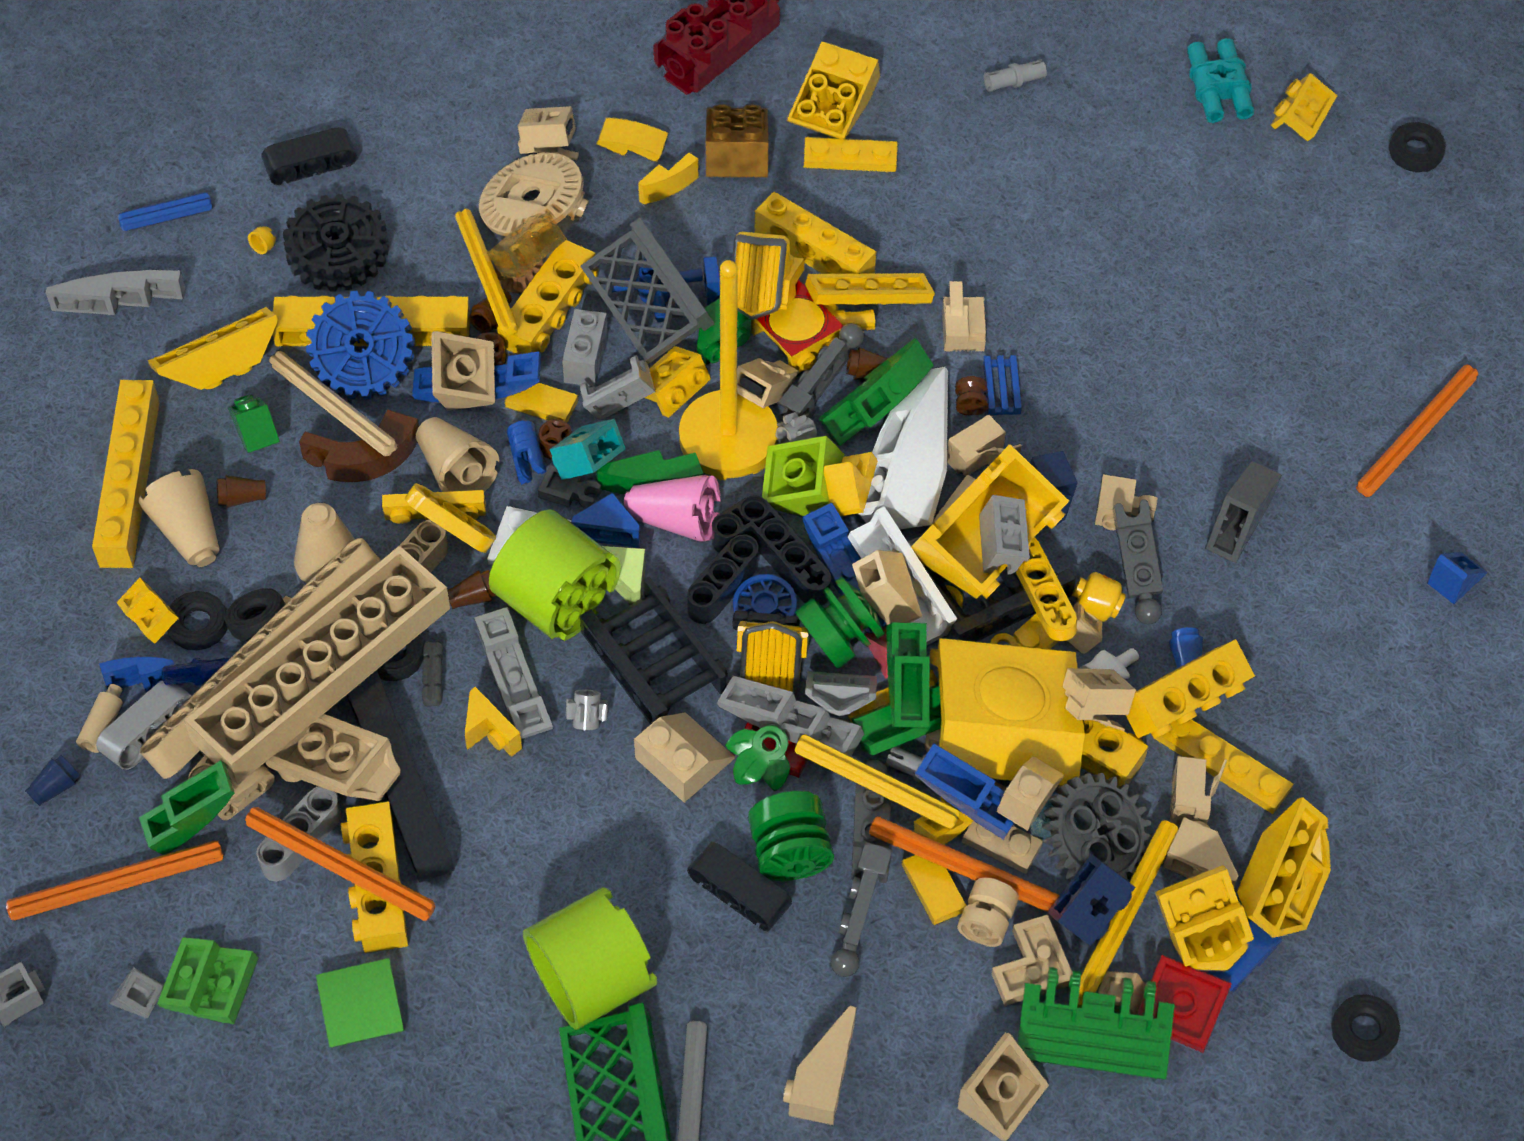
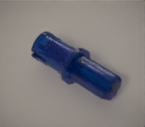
(197, 671)

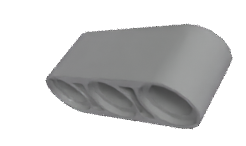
(128, 733)
(306, 818)

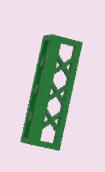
(879, 730)

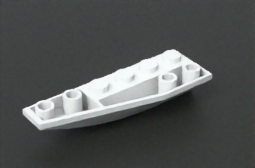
(912, 455)

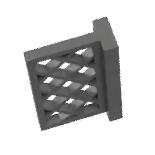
(663, 270)

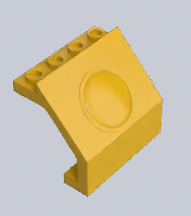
(1007, 707)

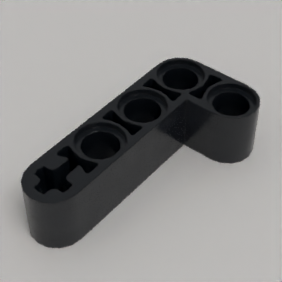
(806, 578)

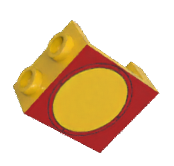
(800, 329)

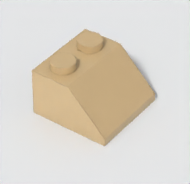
(681, 754)

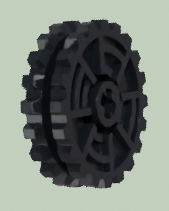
(335, 242)

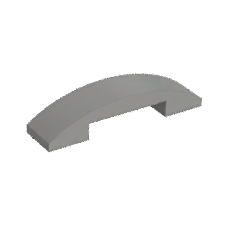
(512, 673)

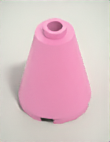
(677, 505)

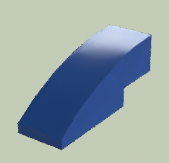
(964, 789)

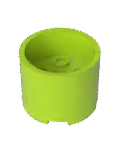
(553, 573)
(589, 958)

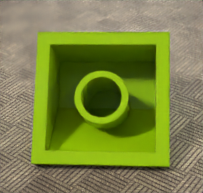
(796, 476)

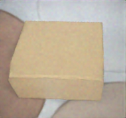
(1088, 630)
(1113, 983)

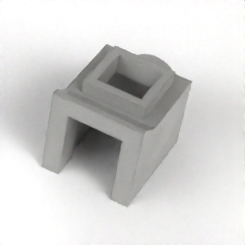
(13, 980)

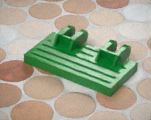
(1094, 1034)

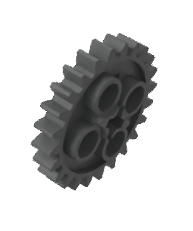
(1096, 829)

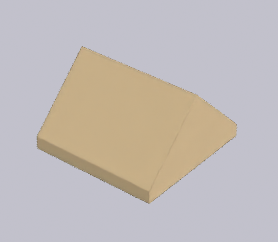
(462, 371)
(1002, 1089)

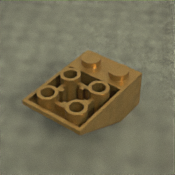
(737, 141)

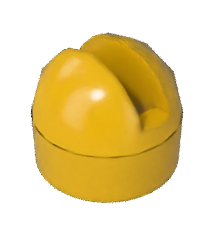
(262, 239)

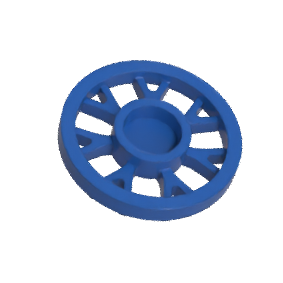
(765, 600)

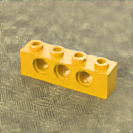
(814, 239)
(549, 298)
(1189, 688)
(1122, 762)
(374, 825)

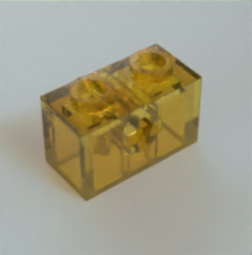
(526, 245)

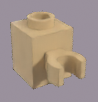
(1119, 490)

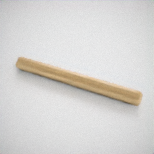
(333, 403)

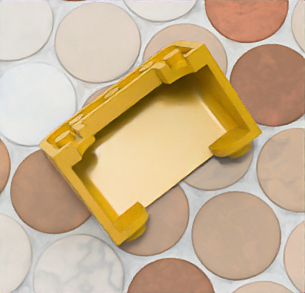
(954, 540)

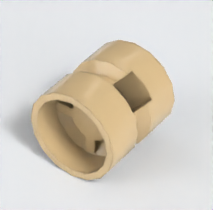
(988, 912)

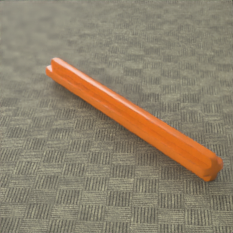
(1417, 431)
(959, 862)
(340, 863)
(114, 880)

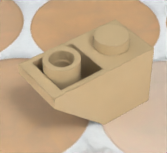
(887, 586)

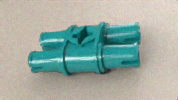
(1220, 80)

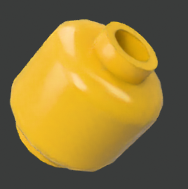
(1099, 596)

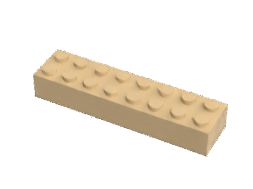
(318, 664)

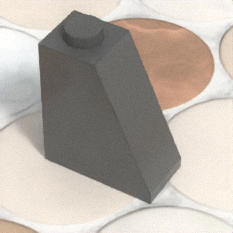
(1243, 511)

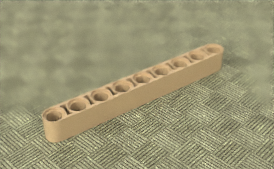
(170, 745)

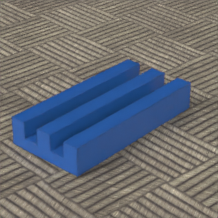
(1001, 363)

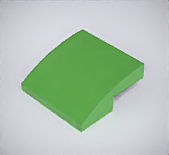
(208, 980)
(359, 1003)

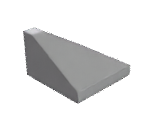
(137, 993)

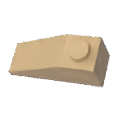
(820, 1075)

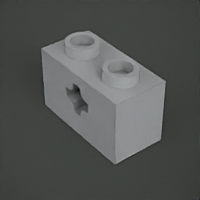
(585, 347)

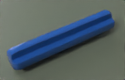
(165, 211)

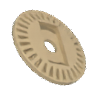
(550, 173)

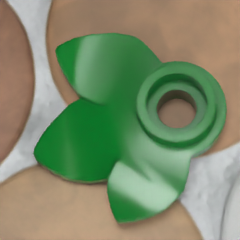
(756, 760)

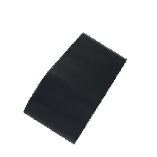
(308, 155)
(725, 565)
(741, 885)

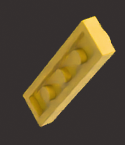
(869, 288)
(1240, 772)

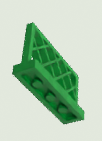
(644, 1072)

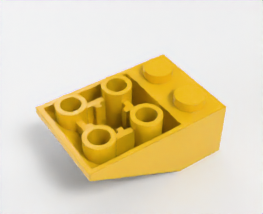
(835, 91)

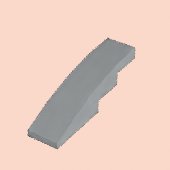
(104, 292)
(775, 706)

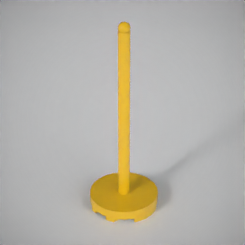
(722, 425)

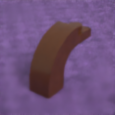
(358, 459)

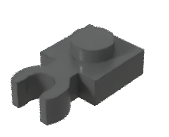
(567, 490)

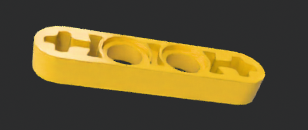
(1047, 586)

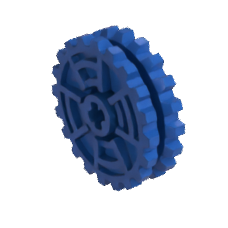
(354, 320)

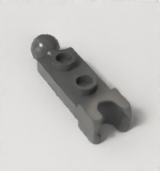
(828, 364)
(1139, 560)
(867, 807)
(872, 863)

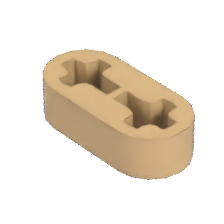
(247, 792)

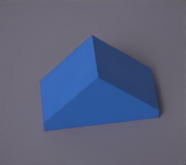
(609, 523)
(1455, 575)

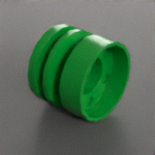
(840, 622)
(790, 836)

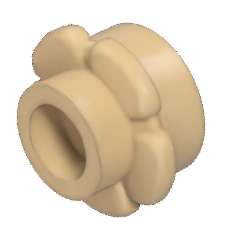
(579, 209)

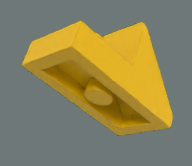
(850, 482)
(486, 720)

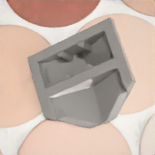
(840, 692)

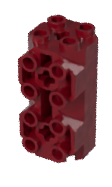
(710, 38)

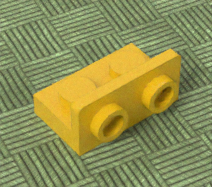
(1304, 106)
(677, 379)

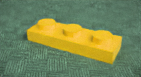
(850, 154)
(400, 512)

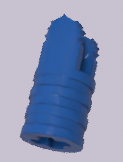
(525, 450)

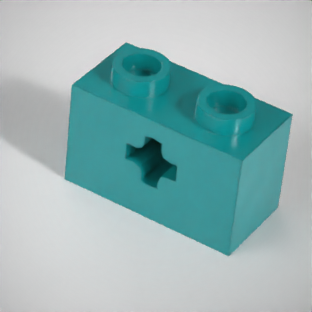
(587, 449)

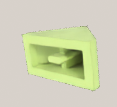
(632, 572)

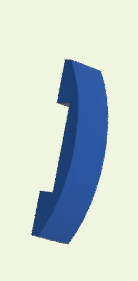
(511, 378)
(833, 547)

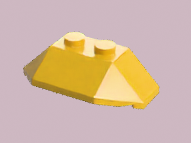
(220, 353)
(1287, 871)

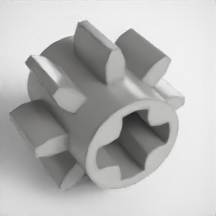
(795, 428)
(586, 709)

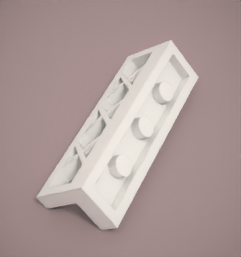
(885, 535)

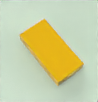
(544, 402)
(934, 888)

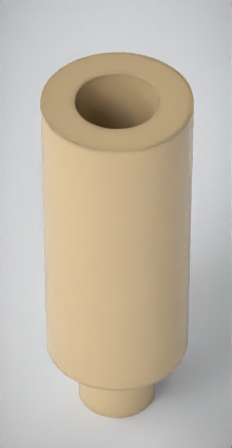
(100, 717)

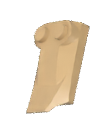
(339, 759)

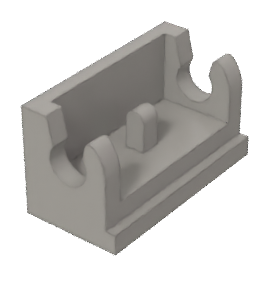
(618, 391)
(1003, 534)

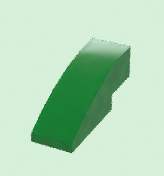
(646, 468)
(908, 674)
(187, 809)

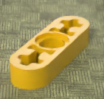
(450, 518)

